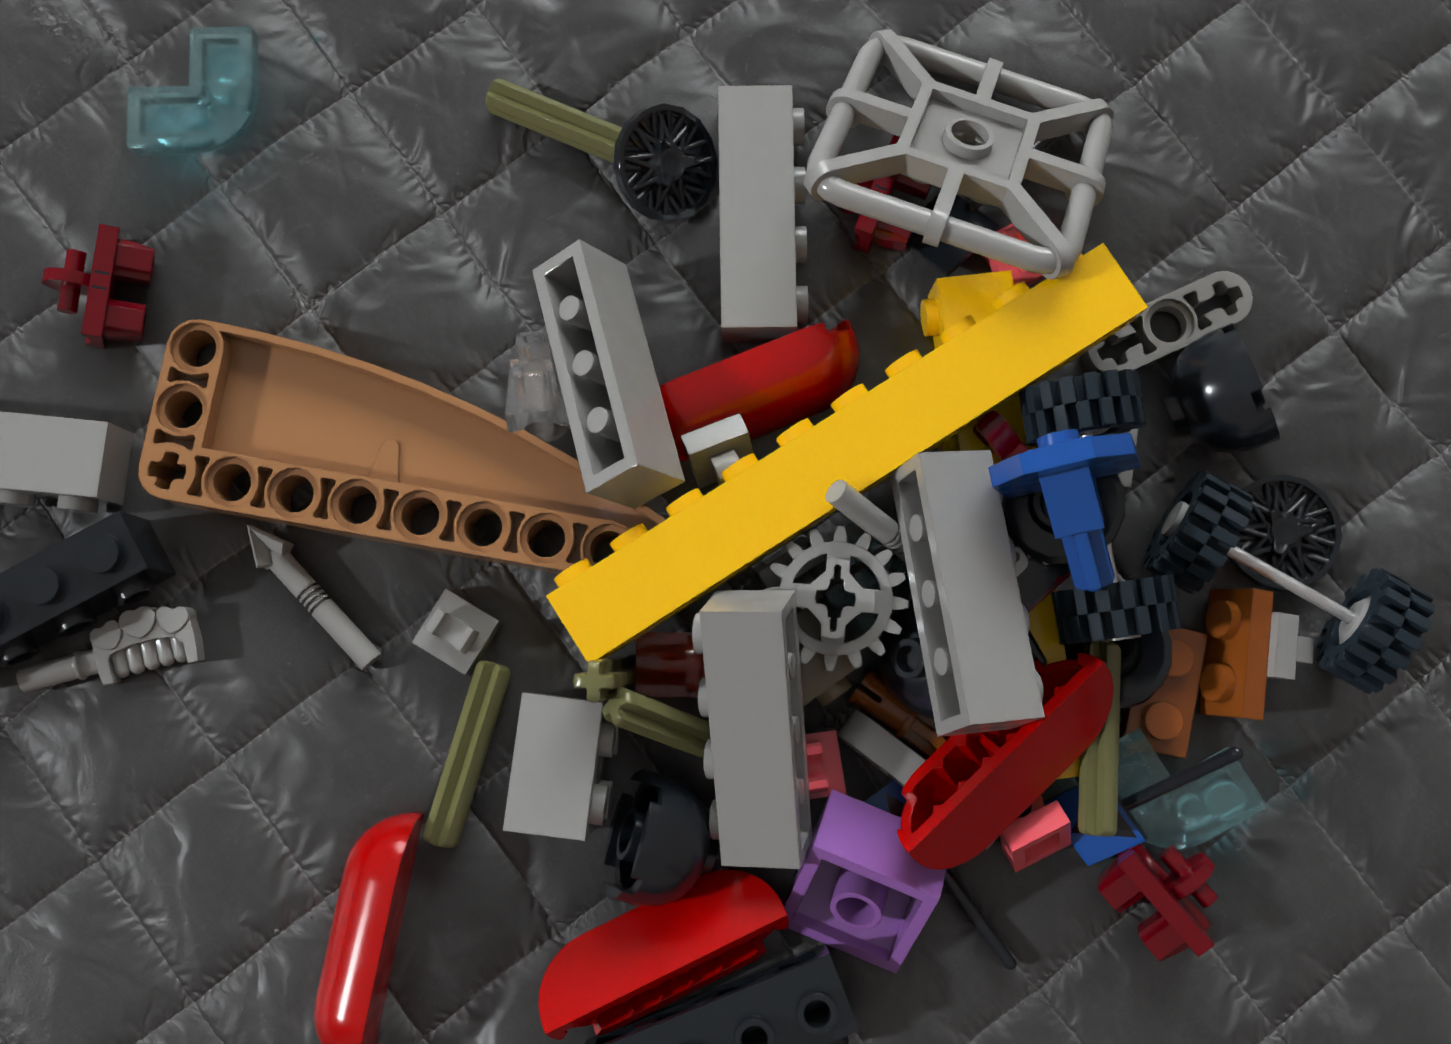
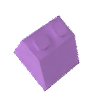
(861, 885)

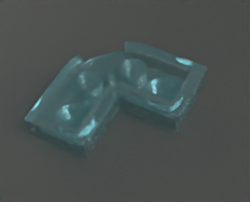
(210, 109)
(1191, 811)

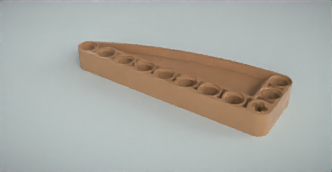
(354, 431)

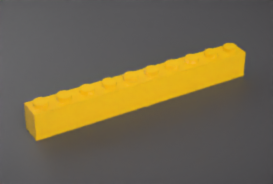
(861, 443)

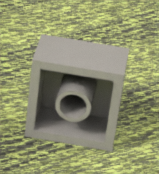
(560, 767)

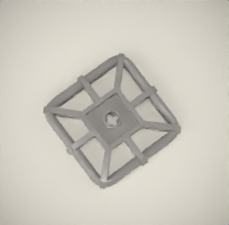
(985, 172)

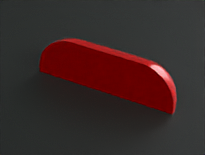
(766, 384)
(988, 779)
(366, 931)
(658, 953)

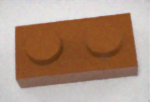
(1236, 653)
(1169, 713)

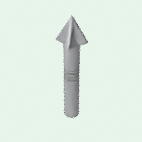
(866, 516)
(274, 554)

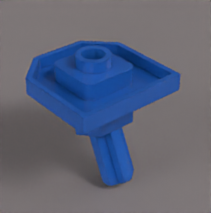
(1066, 474)

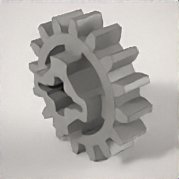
(866, 600)

